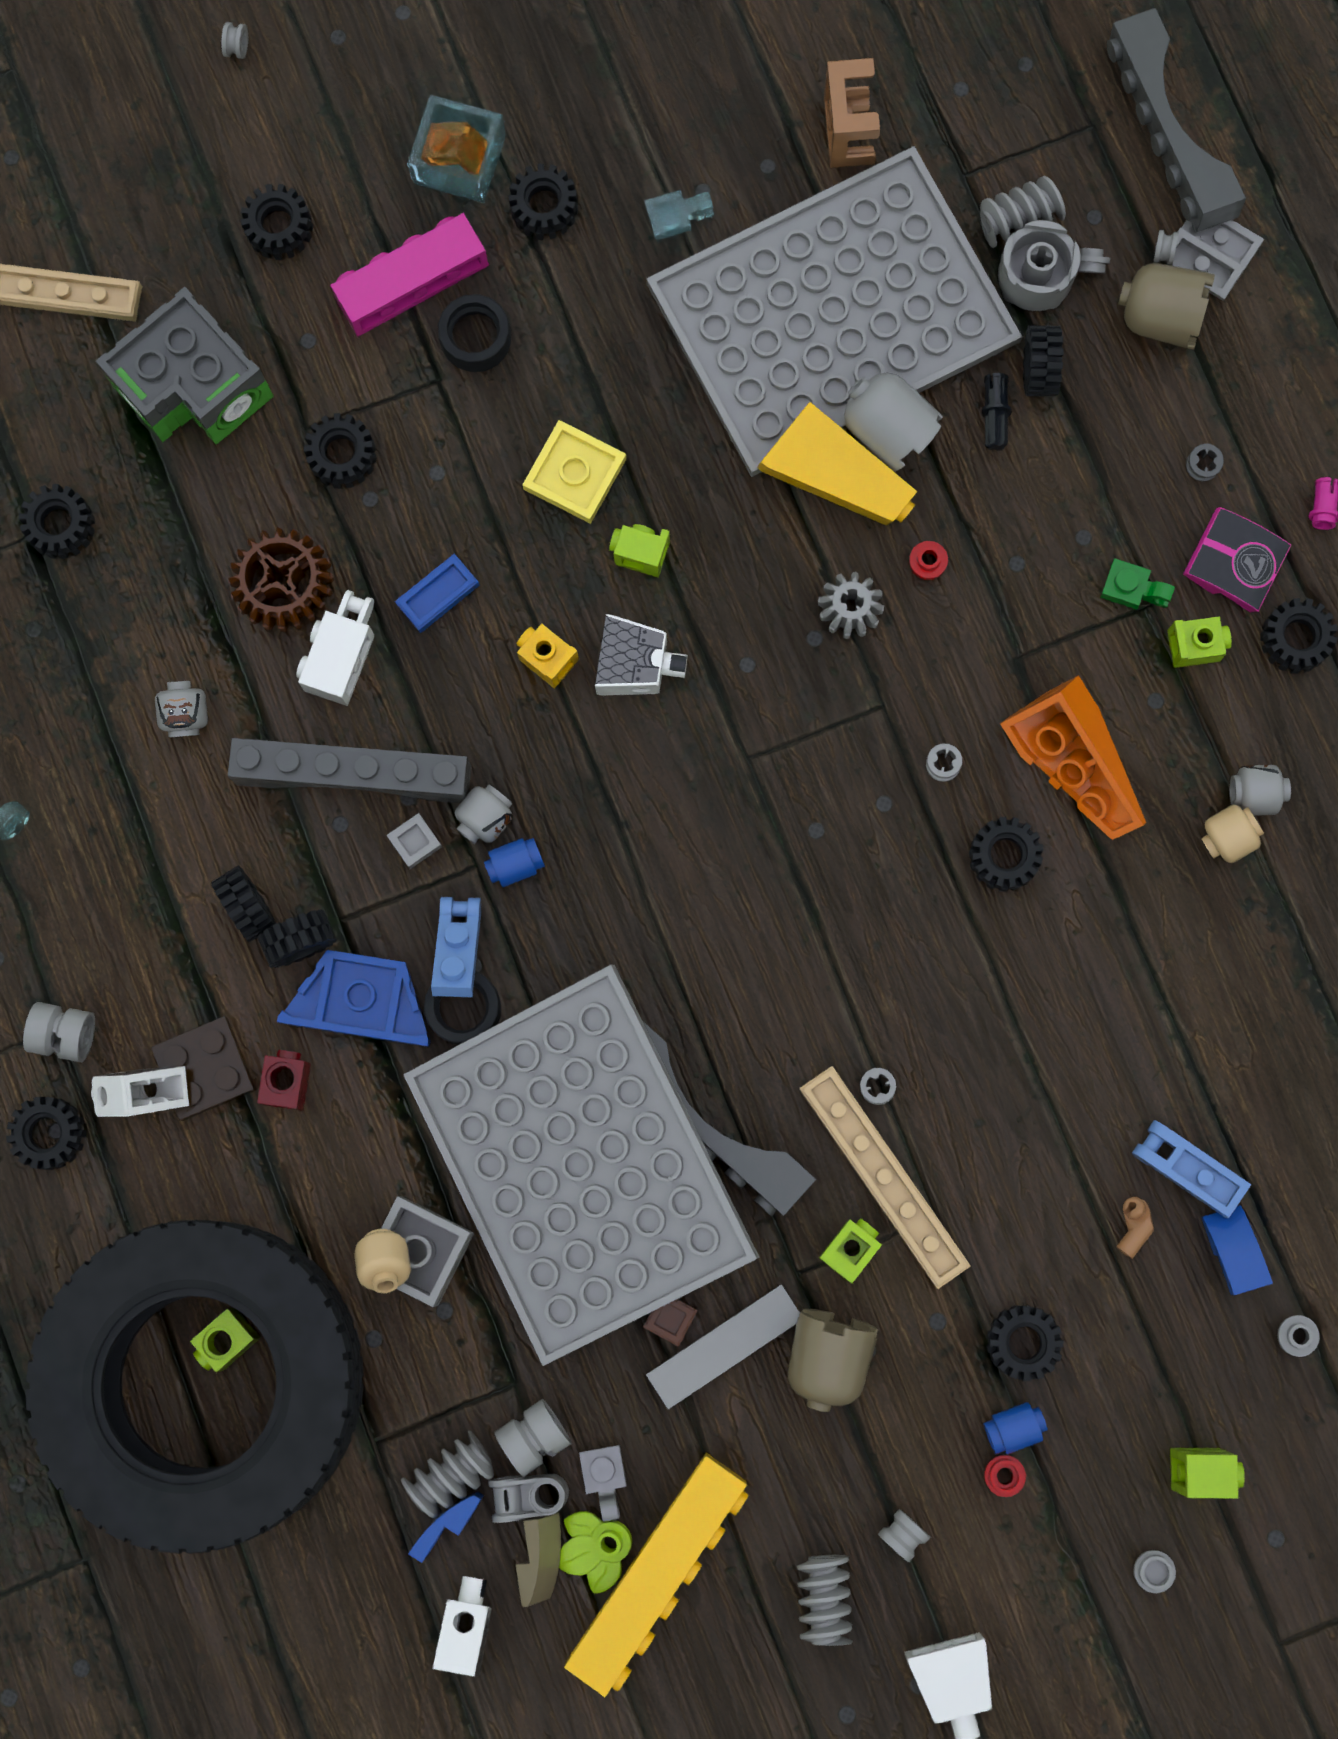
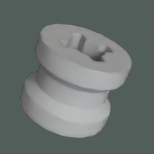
(904, 1535)

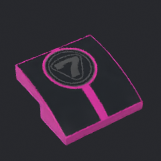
(1237, 559)

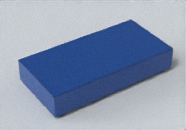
(437, 593)

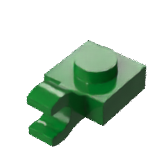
(1129, 585)

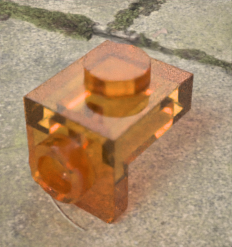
(454, 145)

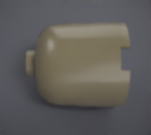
(1166, 303)
(830, 1359)

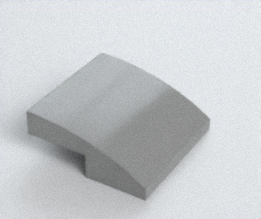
(1218, 251)

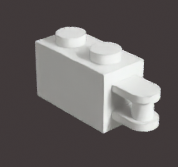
(337, 651)

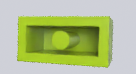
(1205, 1473)

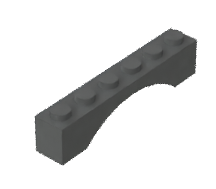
(1205, 184)
(385, 771)
(769, 1173)

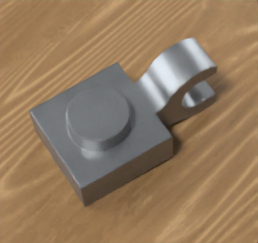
(603, 1474)

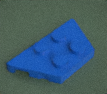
(359, 999)

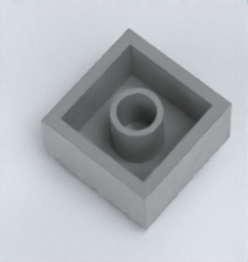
(433, 1248)

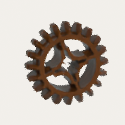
(270, 590)

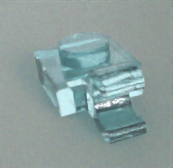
(672, 214)

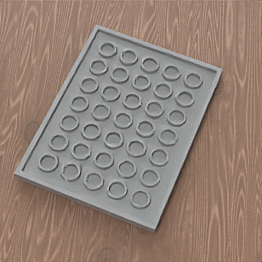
(832, 295)
(580, 1165)

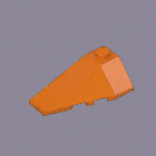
(1074, 748)

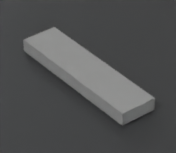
(724, 1346)

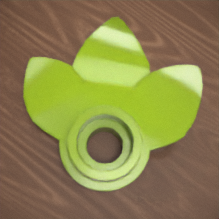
(588, 1552)

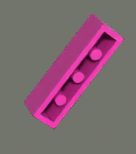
(409, 274)

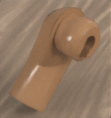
(1139, 1226)

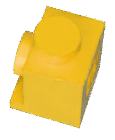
(551, 667)

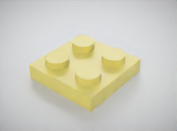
(574, 471)

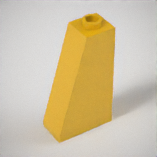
(836, 467)

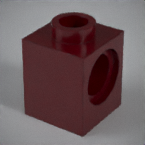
(292, 1097)

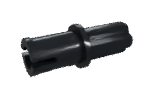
(996, 411)

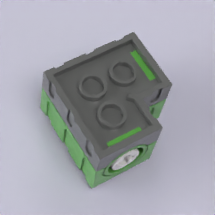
(185, 369)

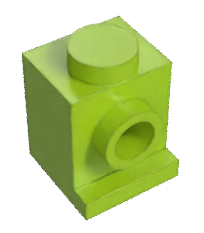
(640, 548)
(1187, 648)
(851, 1266)

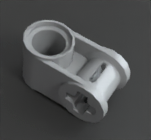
(524, 1496)

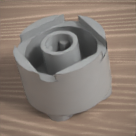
(1033, 286)

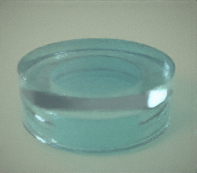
(12, 819)

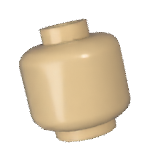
(1232, 833)
(382, 1260)

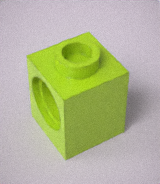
(241, 1335)

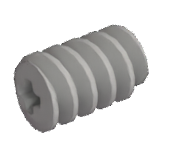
(1019, 208)
(449, 1477)
(824, 1600)

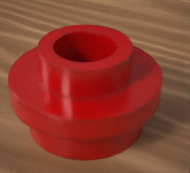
(926, 571)
(1016, 1482)

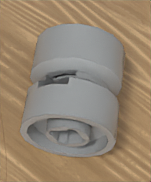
(65, 1033)
(532, 1438)

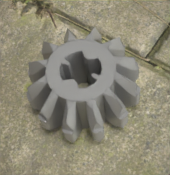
(865, 602)

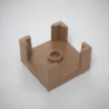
(839, 109)

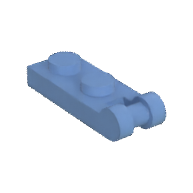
(456, 948)
(1192, 1170)

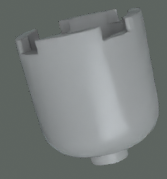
(890, 418)

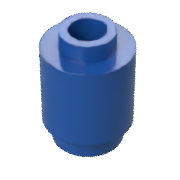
(514, 862)
(1015, 1428)

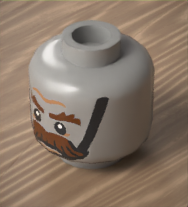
(181, 709)
(1260, 789)
(483, 814)

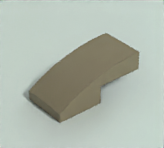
(540, 1572)

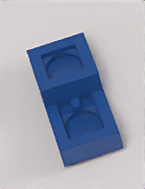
(1237, 1251)
(453, 1519)

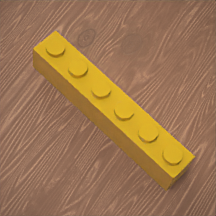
(656, 1575)

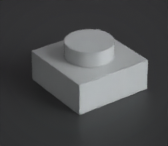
(414, 841)

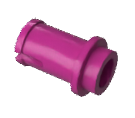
(1325, 504)

